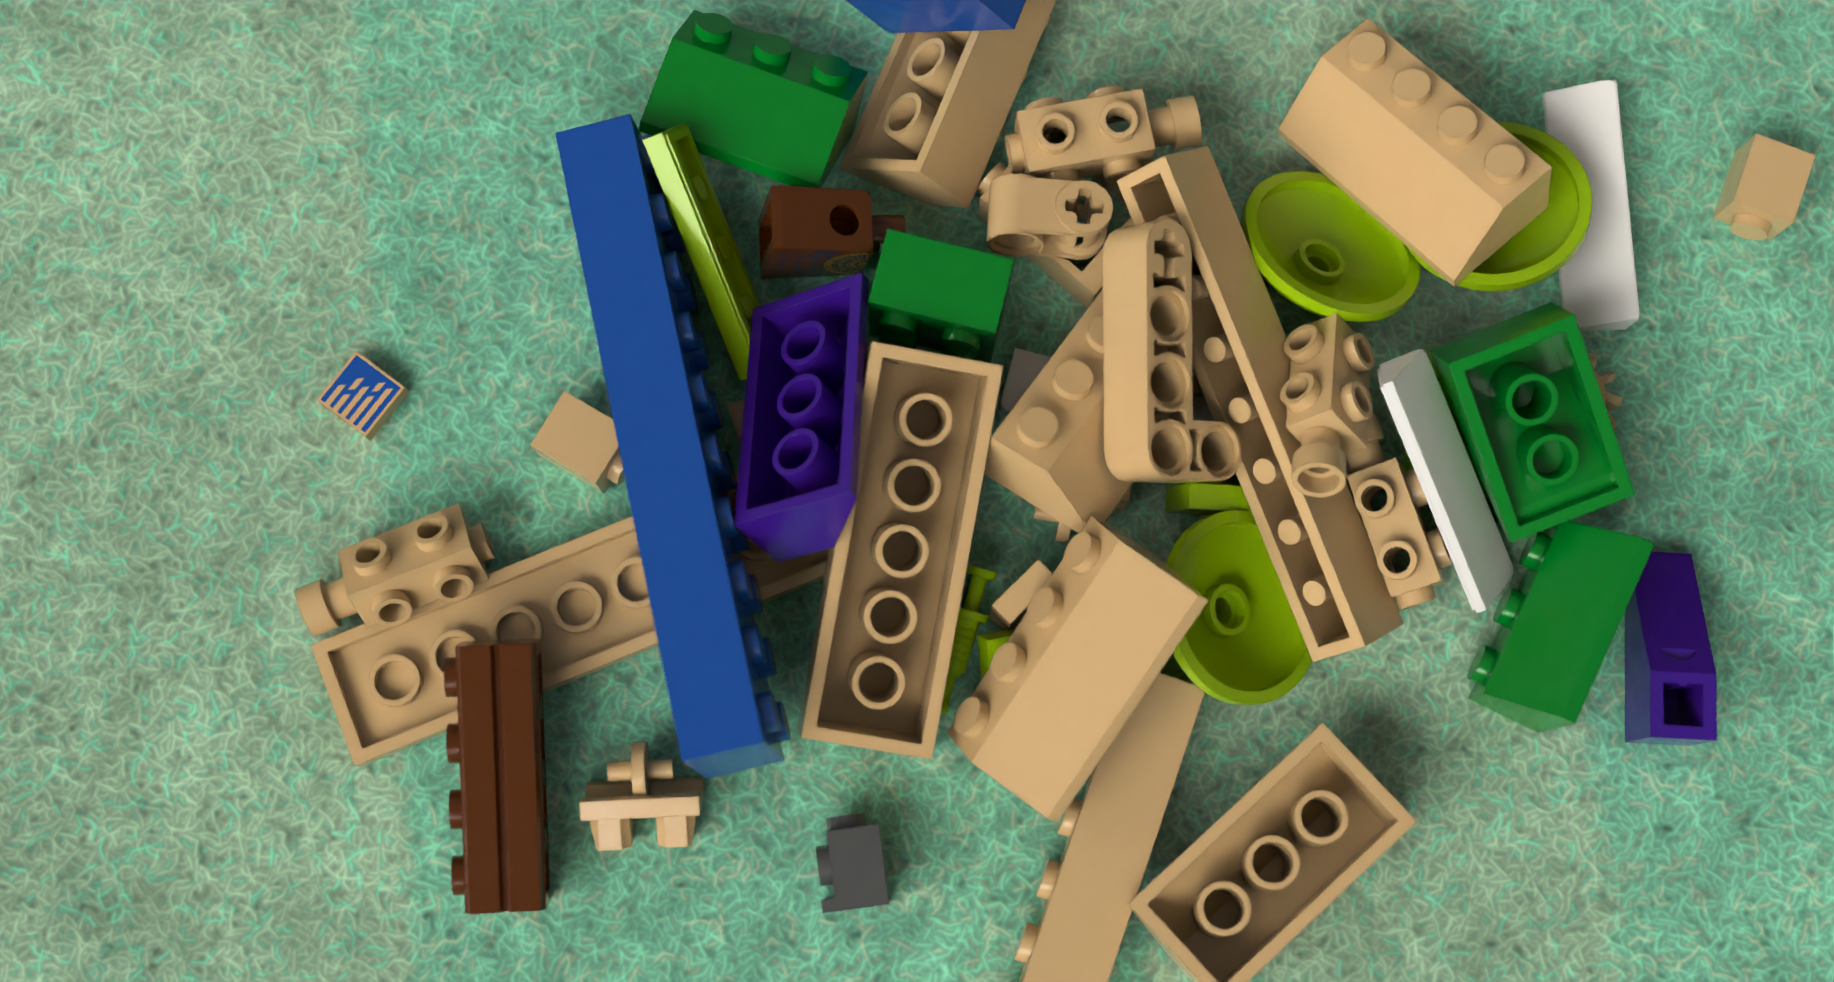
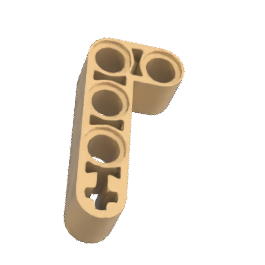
(1150, 363)

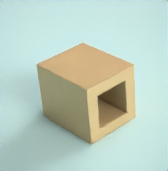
(1763, 188)
(581, 443)

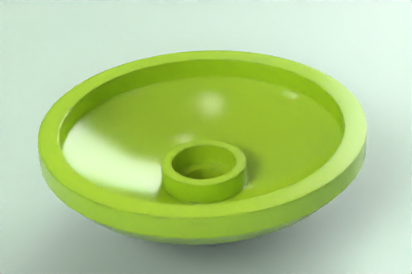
(1552, 236)
(1326, 249)
(1253, 643)

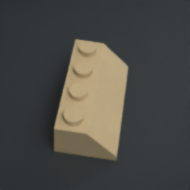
(943, 108)
(1415, 152)
(1054, 434)
(1075, 668)
(1271, 862)

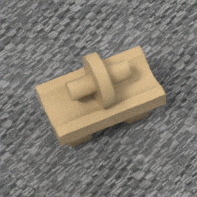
(642, 791)

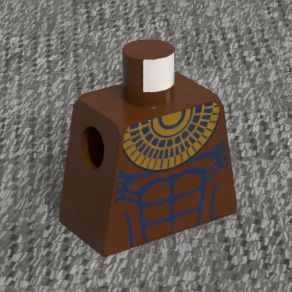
(819, 232)

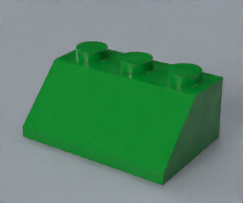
(756, 100)
(1557, 624)

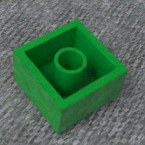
(938, 296)

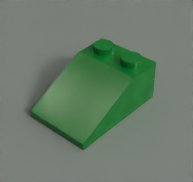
(1533, 420)

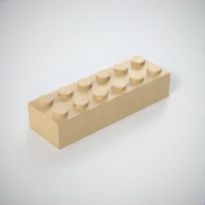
(902, 553)

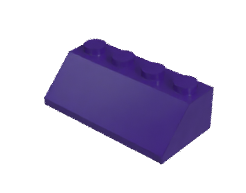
(803, 419)

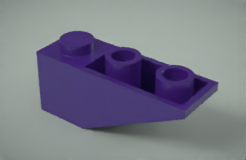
(1668, 657)

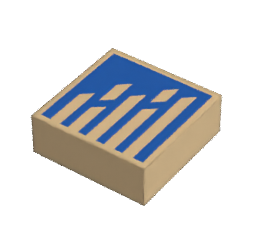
(363, 395)

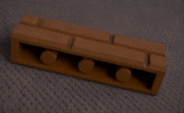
(500, 776)

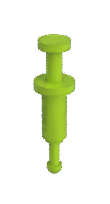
(966, 629)

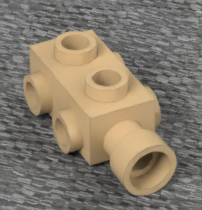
(1089, 143)
(1327, 402)
(1399, 524)
(401, 571)

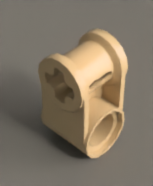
(1041, 217)

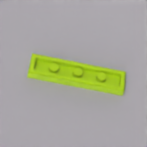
(706, 238)

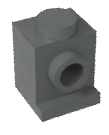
(852, 864)

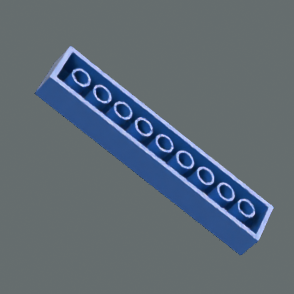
(670, 454)

